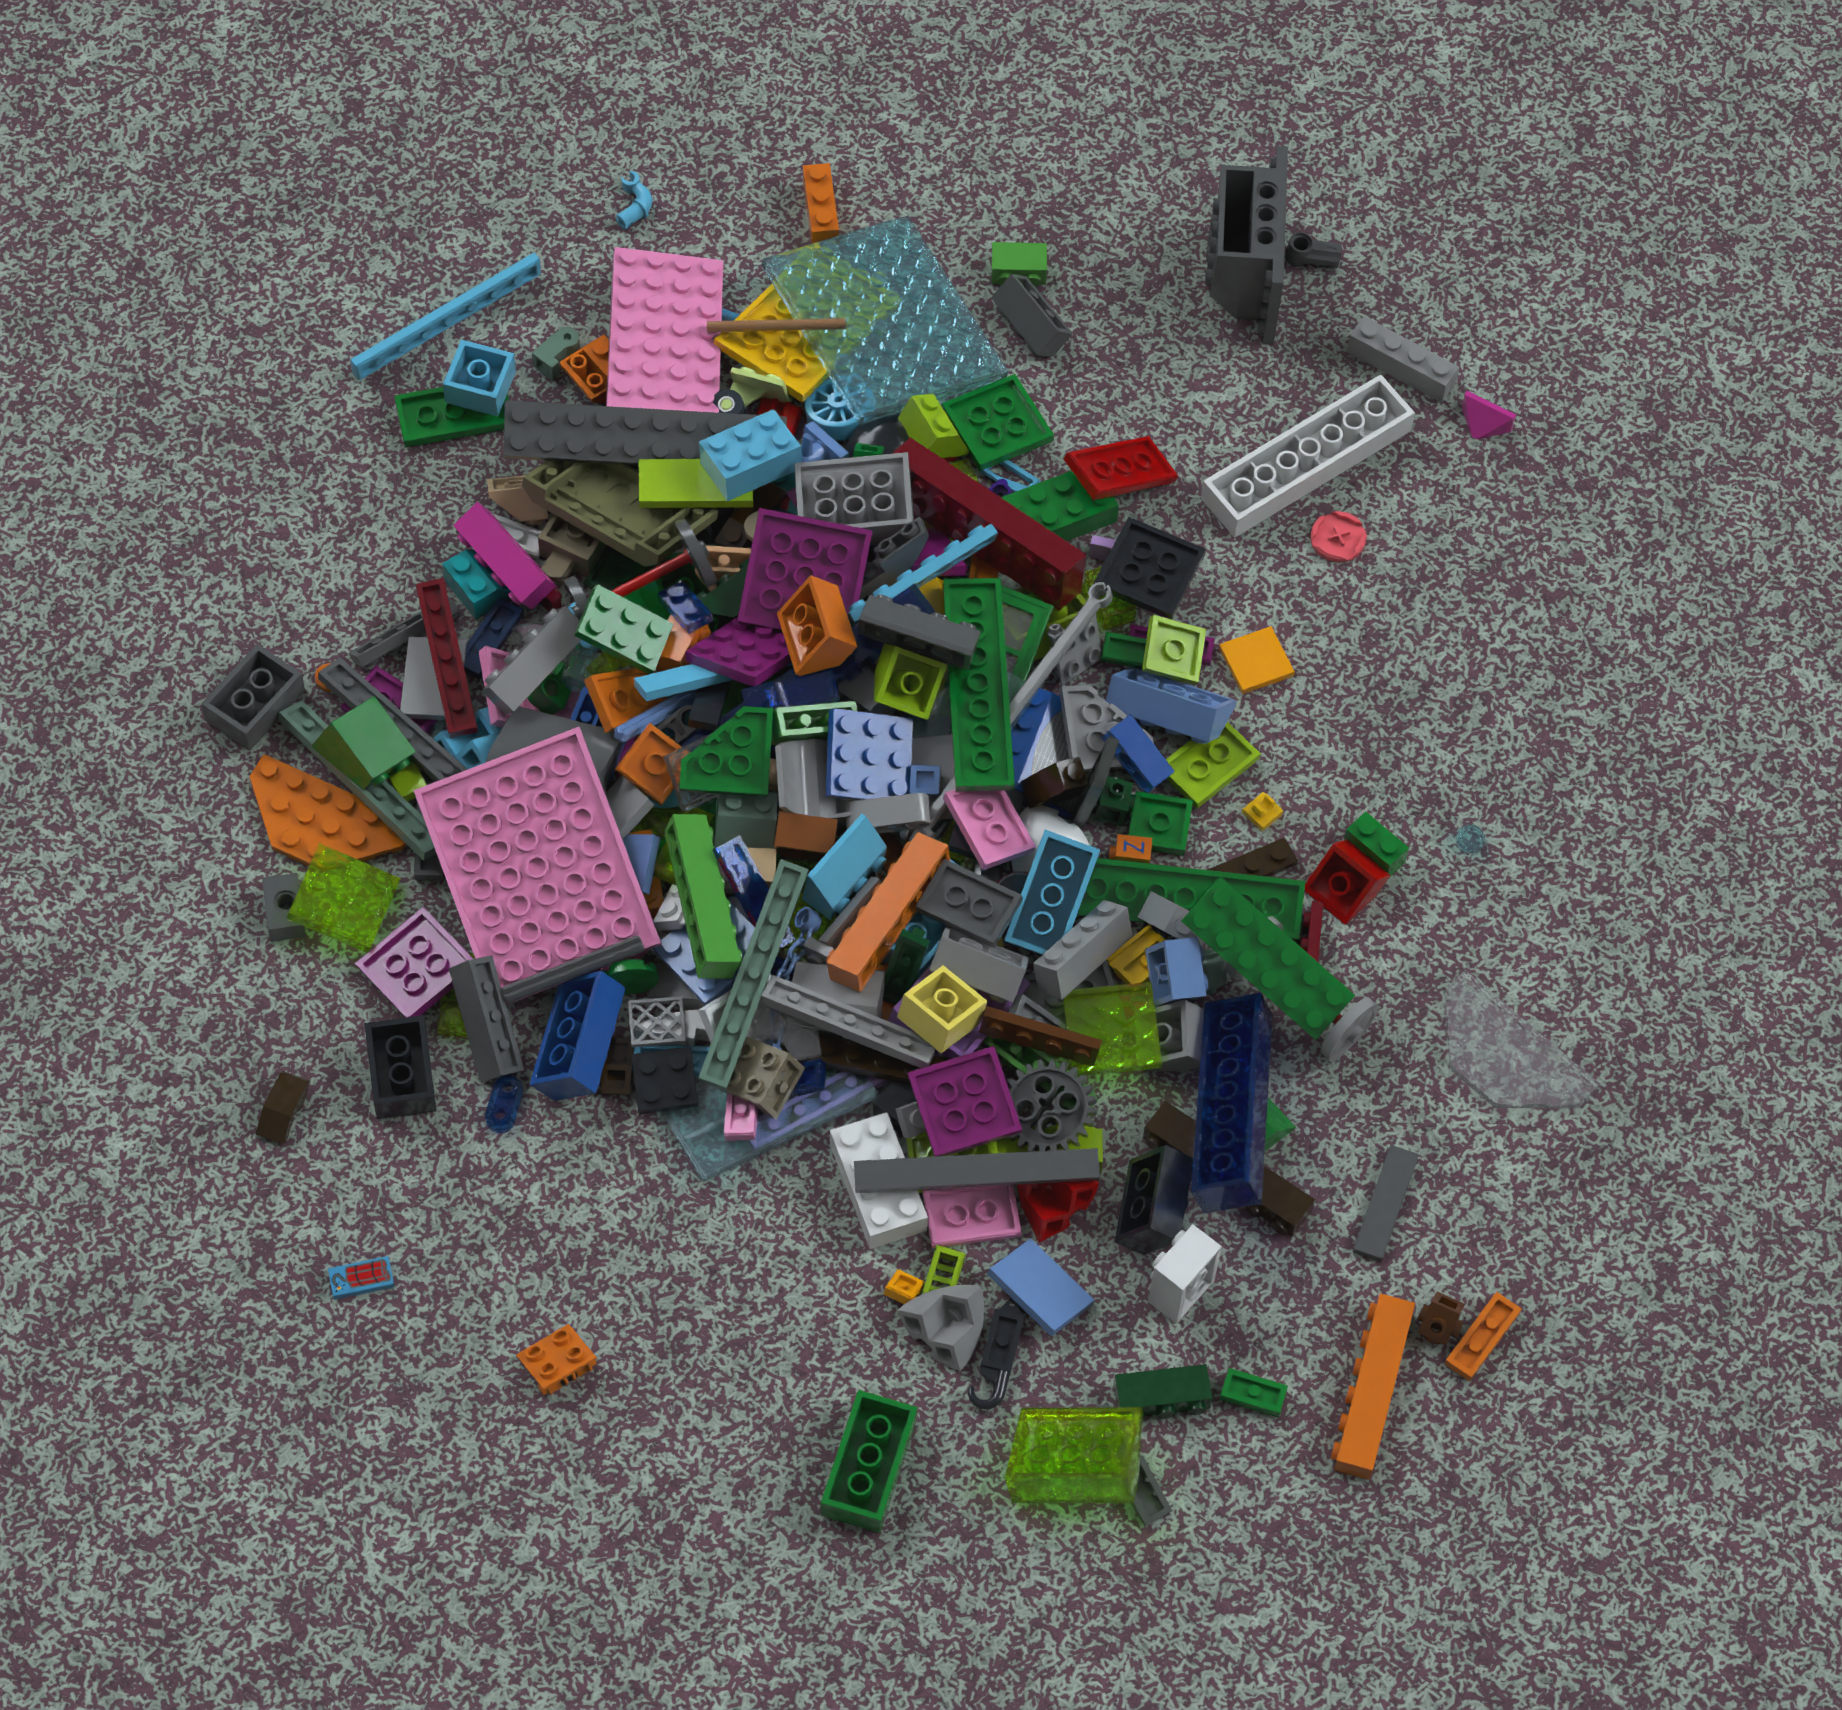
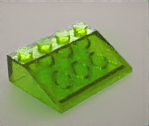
(1075, 1455)

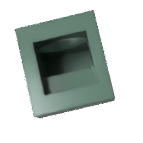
(555, 349)

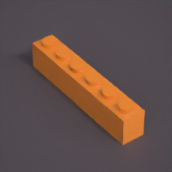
(886, 913)
(1374, 1386)

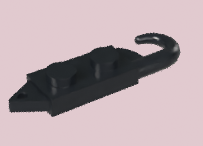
(999, 1353)

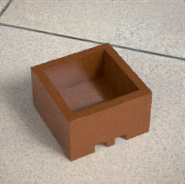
(804, 836)

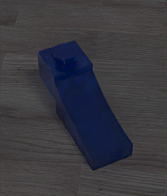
(795, 692)

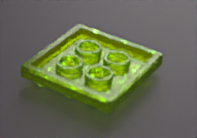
(343, 898)
(1123, 1021)

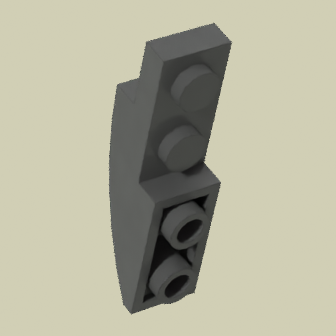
(894, 556)

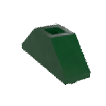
(726, 597)

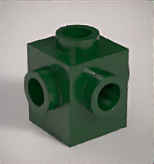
(1115, 801)

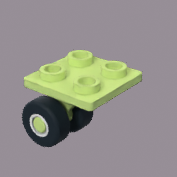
(747, 388)

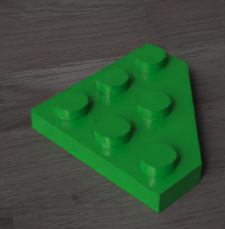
(732, 757)

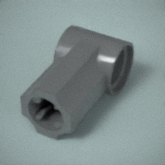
(1312, 251)

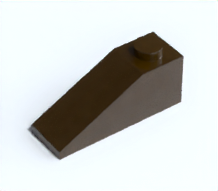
(764, 497)

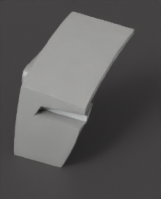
(803, 786)

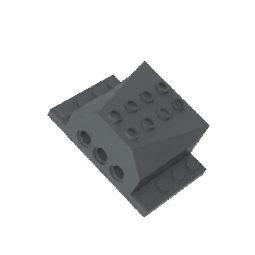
(1249, 242)

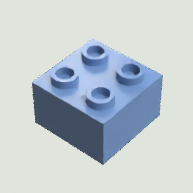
(1176, 971)

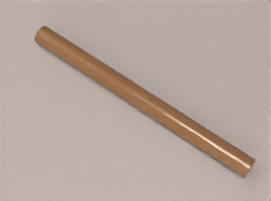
(776, 325)

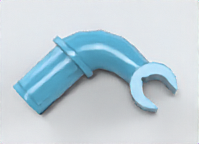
(640, 207)

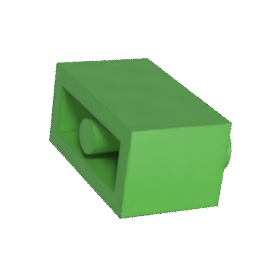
(1019, 259)

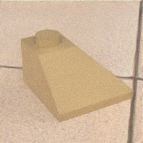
(514, 499)

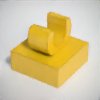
(1262, 811)

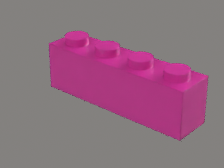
(504, 556)

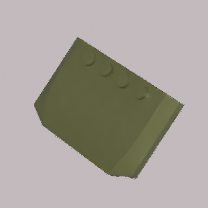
(606, 506)

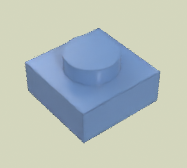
(925, 780)

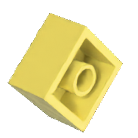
(942, 1009)

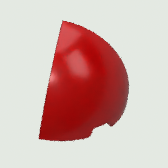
(1053, 1204)

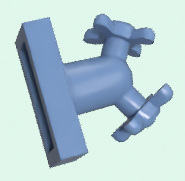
(819, 445)

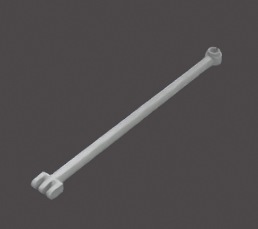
(1031, 685)

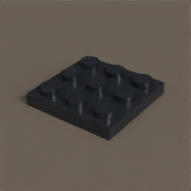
(1150, 568)

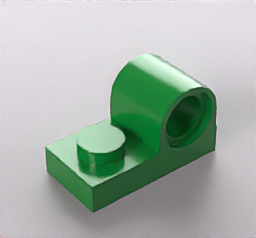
(551, 694)

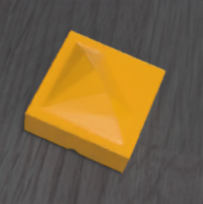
(903, 1287)

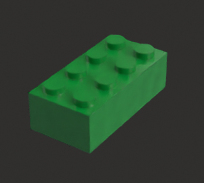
(1064, 506)
(869, 1461)

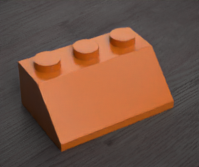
(816, 627)

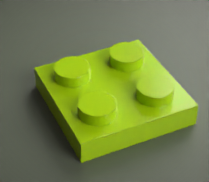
(1173, 650)

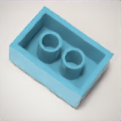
(750, 454)

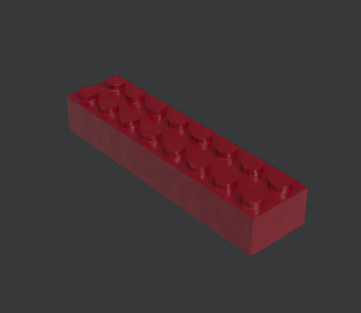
(1022, 547)

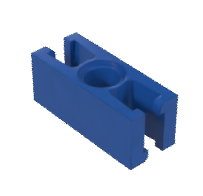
(1139, 755)

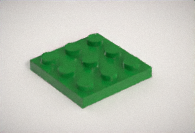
(998, 422)

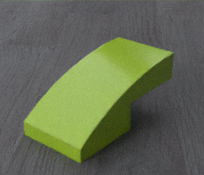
(407, 781)

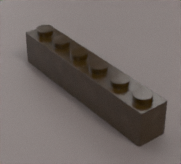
(1282, 1202)

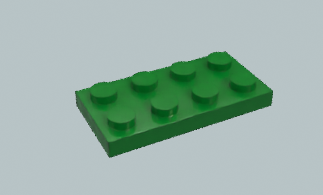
(428, 419)

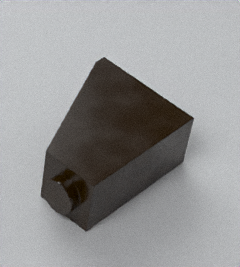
(1055, 783)

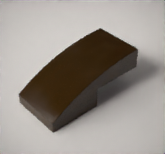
(617, 1069)

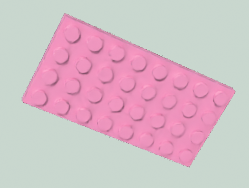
(660, 333)

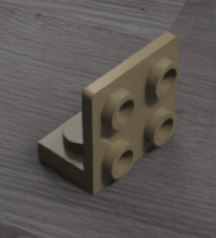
(764, 1076)

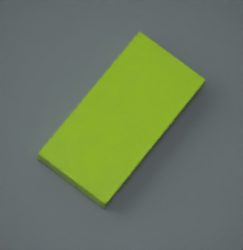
(681, 485)

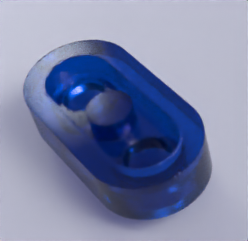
(504, 1103)

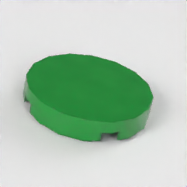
(634, 975)

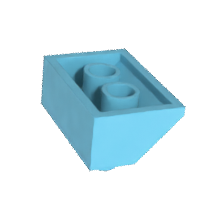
(845, 868)

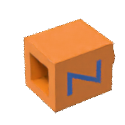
(1131, 849)

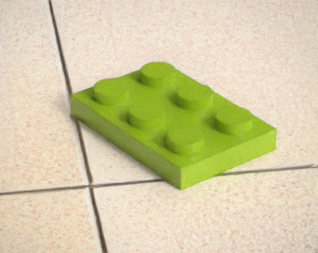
(1209, 767)

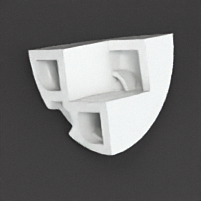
(1041, 819)

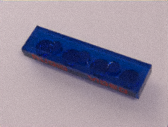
(745, 880)

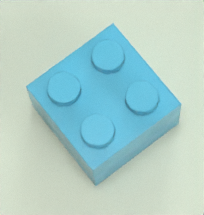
(479, 377)

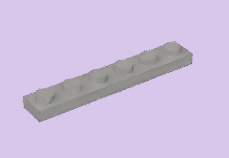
(847, 1021)

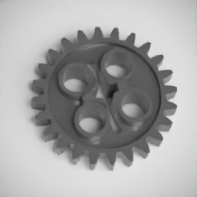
(1070, 1122)

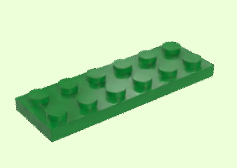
(1267, 958)

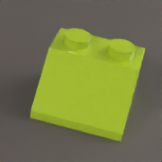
(931, 427)
(907, 681)

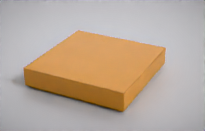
(1256, 660)

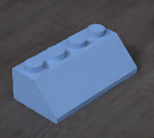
(1170, 704)

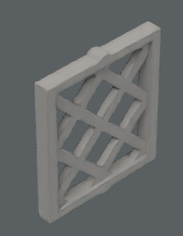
(666, 1011)

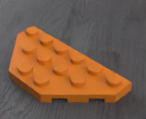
(308, 811)

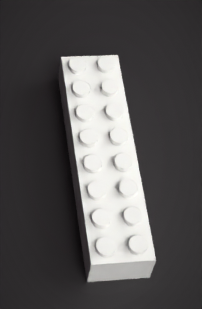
(1307, 456)

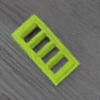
(948, 1254)

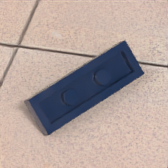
(491, 632)

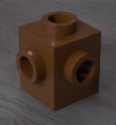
(1441, 1319)

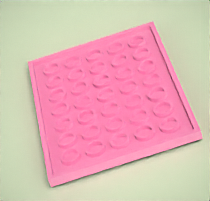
(536, 858)

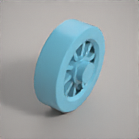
(830, 411)

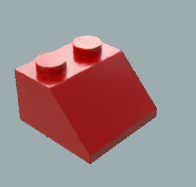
(1345, 880)

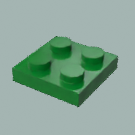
(1163, 820)

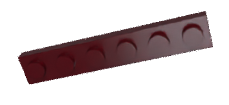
(446, 658)

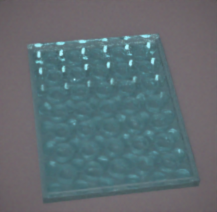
(901, 314)

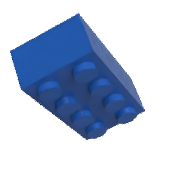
(578, 1036)

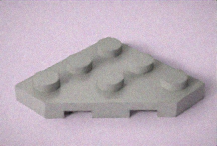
(1086, 721)

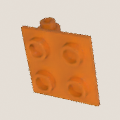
(556, 1358)

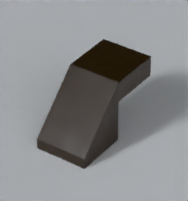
(281, 1105)

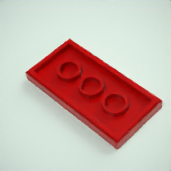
(1120, 467)

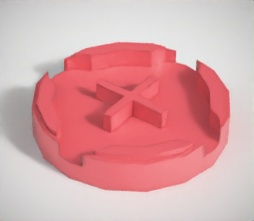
(1338, 536)

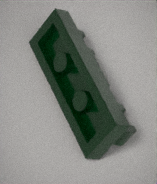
(904, 964)

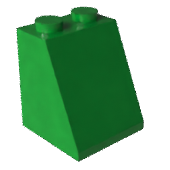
(365, 745)

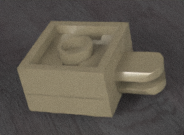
(567, 550)

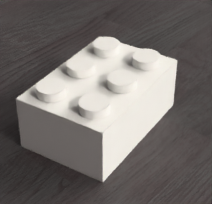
(1183, 1273)

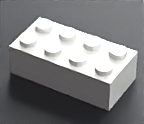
(882, 1215)

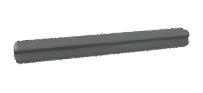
(573, 969)

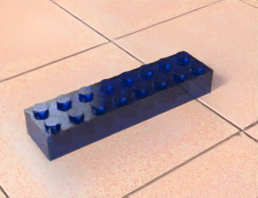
(1232, 1103)

